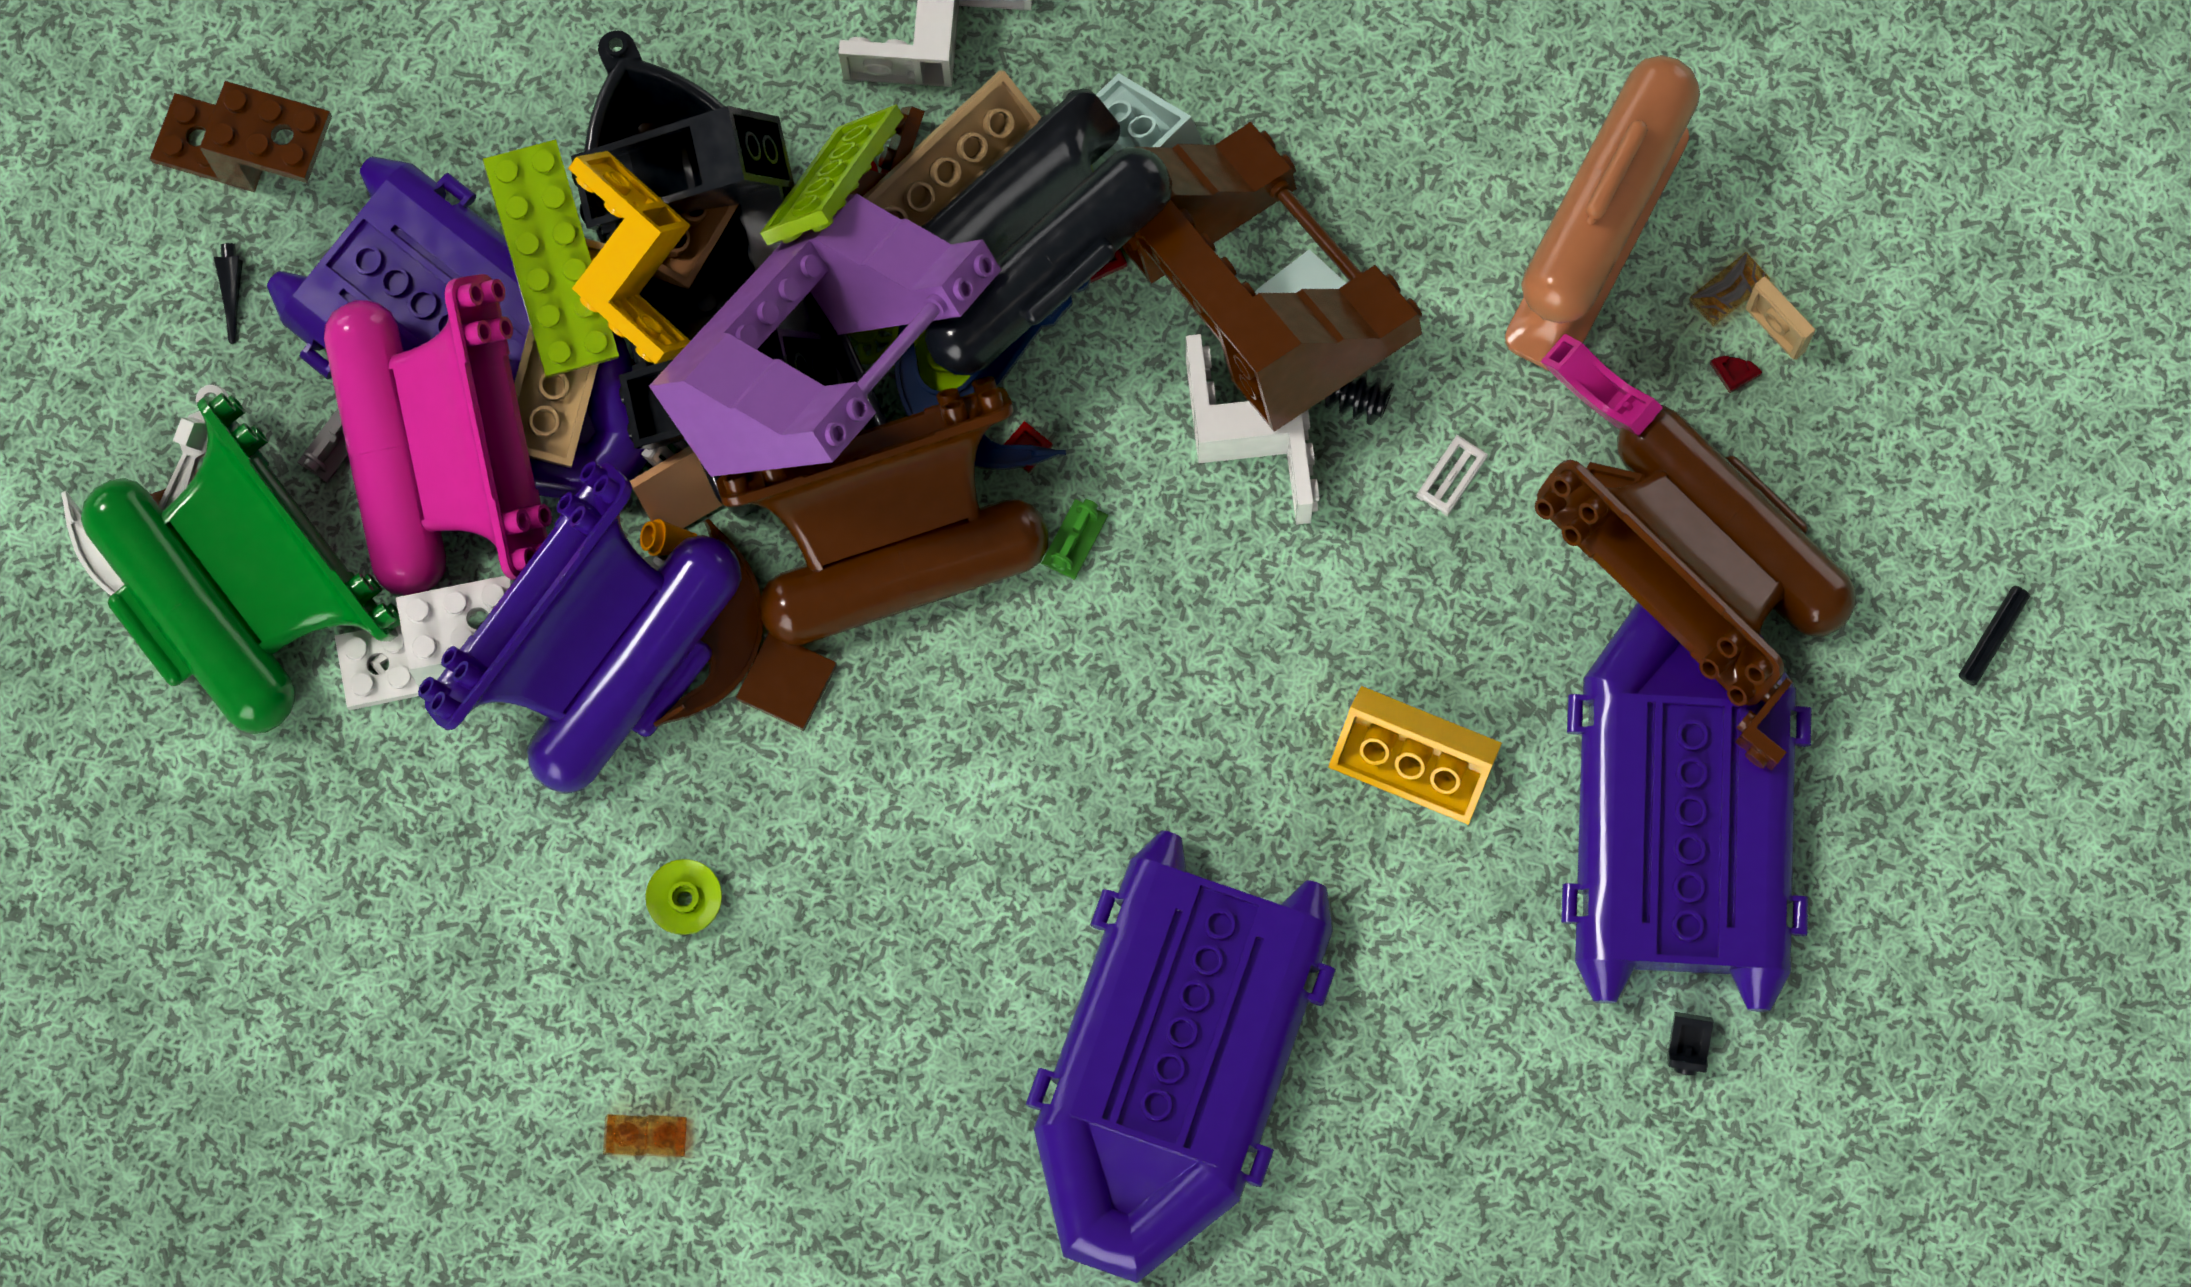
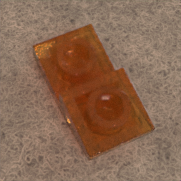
(644, 1135)

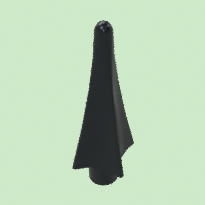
(229, 275)

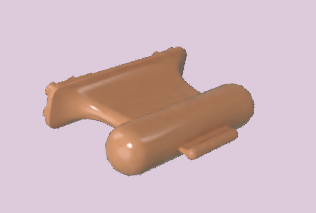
(1605, 207)

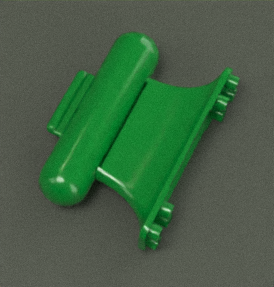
(227, 574)

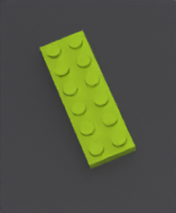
(832, 176)
(548, 256)

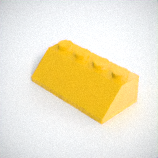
(1414, 755)

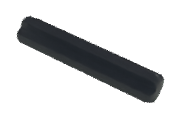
(1994, 635)

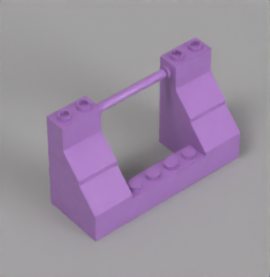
(866, 275)

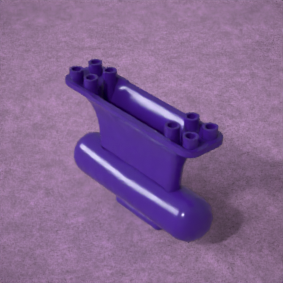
(590, 636)

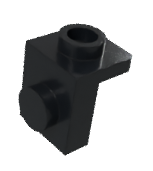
(1689, 1043)

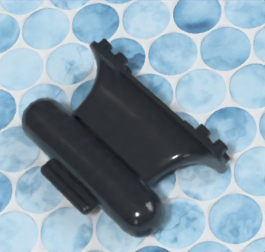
(1045, 225)

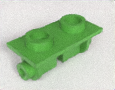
(1075, 538)

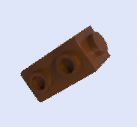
(1760, 748)

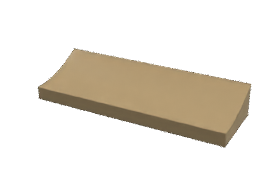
(956, 152)
(553, 406)

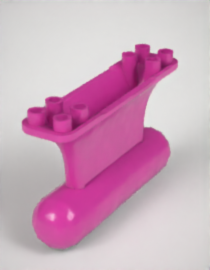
(435, 435)

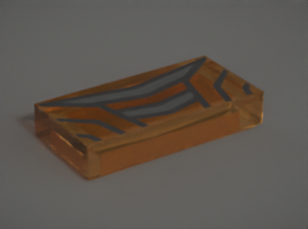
(1728, 289)

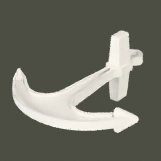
(193, 442)

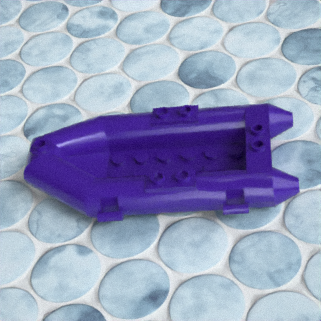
(403, 256)
(1677, 827)
(1174, 1058)

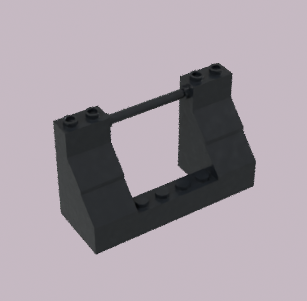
(702, 165)

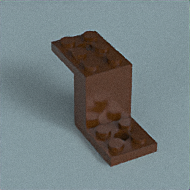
(241, 137)

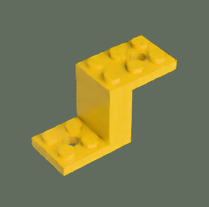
(630, 257)

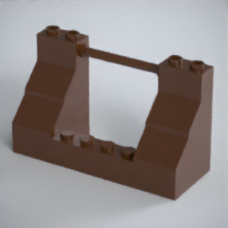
(1278, 346)

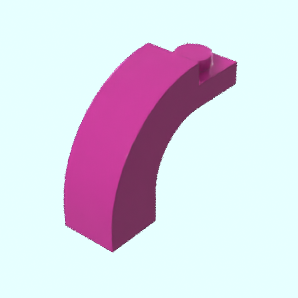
(1599, 387)

